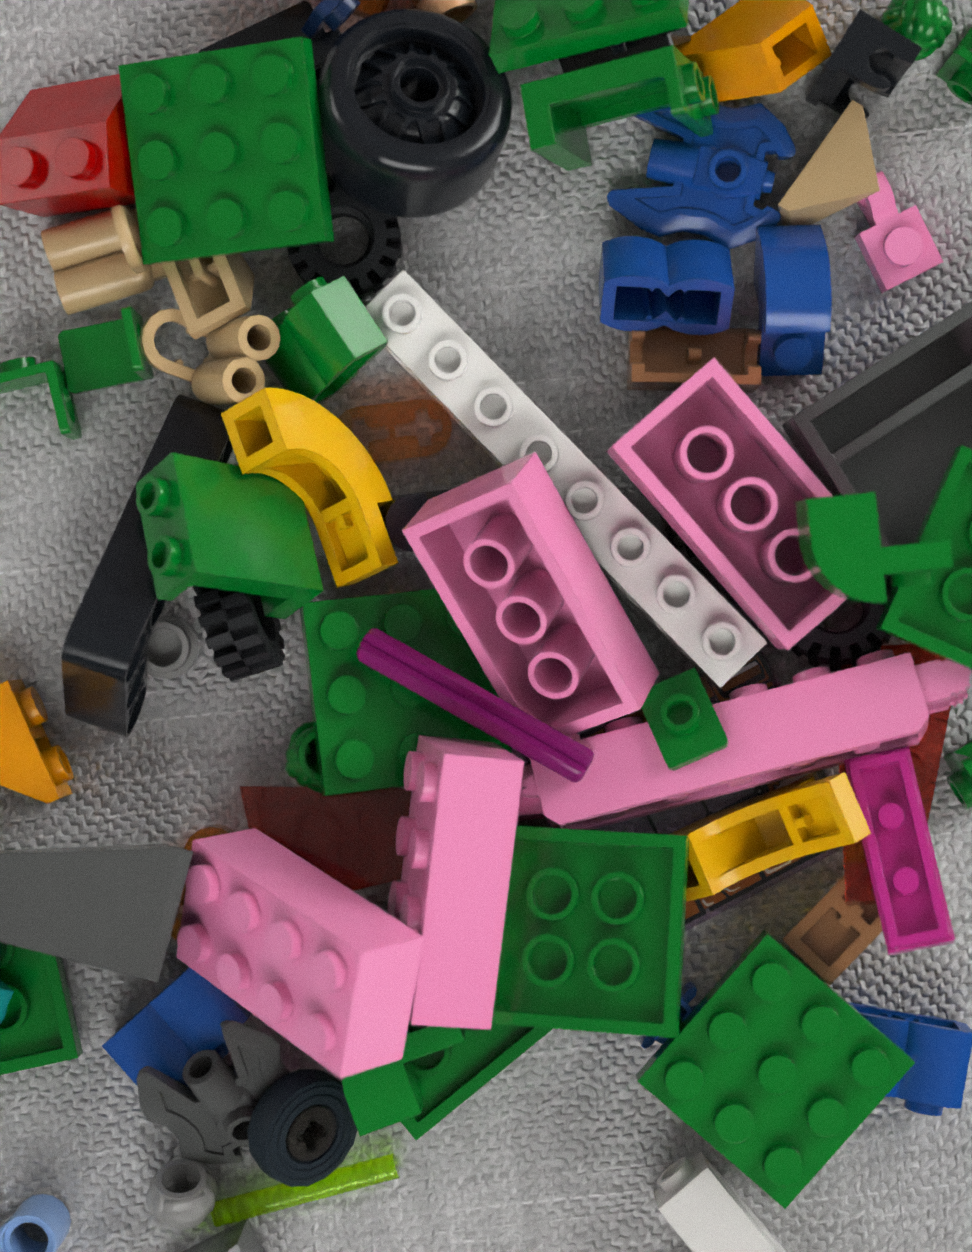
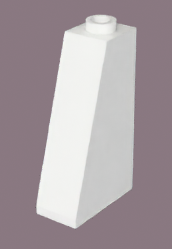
(709, 1211)

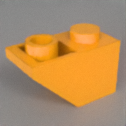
(758, 47)
(26, 755)

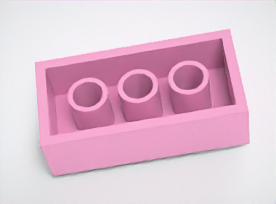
(731, 497)
(532, 598)
(456, 873)
(299, 950)

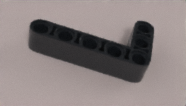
(111, 629)

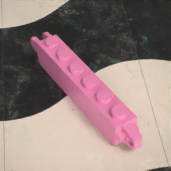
(769, 735)

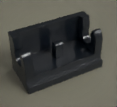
(865, 56)

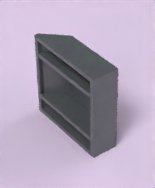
(895, 426)

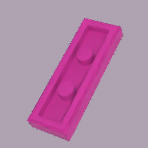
(900, 852)

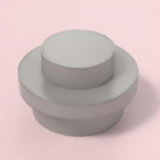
(171, 648)

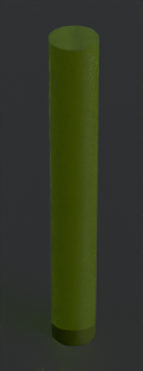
(282, 1196)

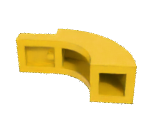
(326, 467)
(770, 831)

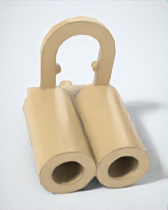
(99, 259)
(231, 366)

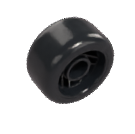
(411, 112)

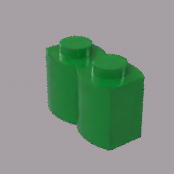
(324, 339)

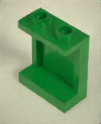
(568, 103)
(227, 533)

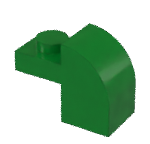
(845, 551)
(391, 1090)

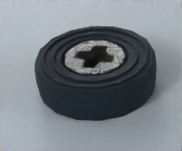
(285, 1112)

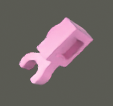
(896, 243)

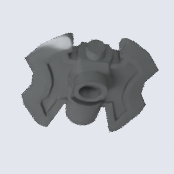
(218, 1105)

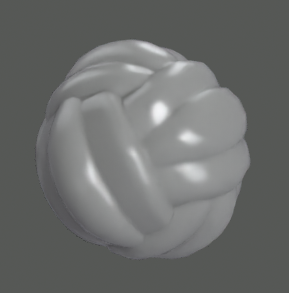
(182, 1194)

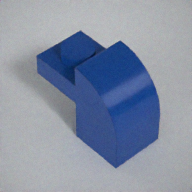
(792, 298)

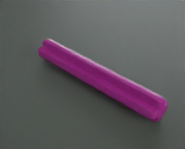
(474, 705)

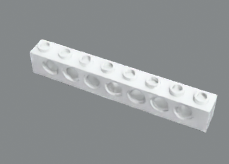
(618, 534)

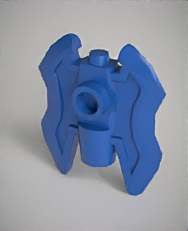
(710, 176)

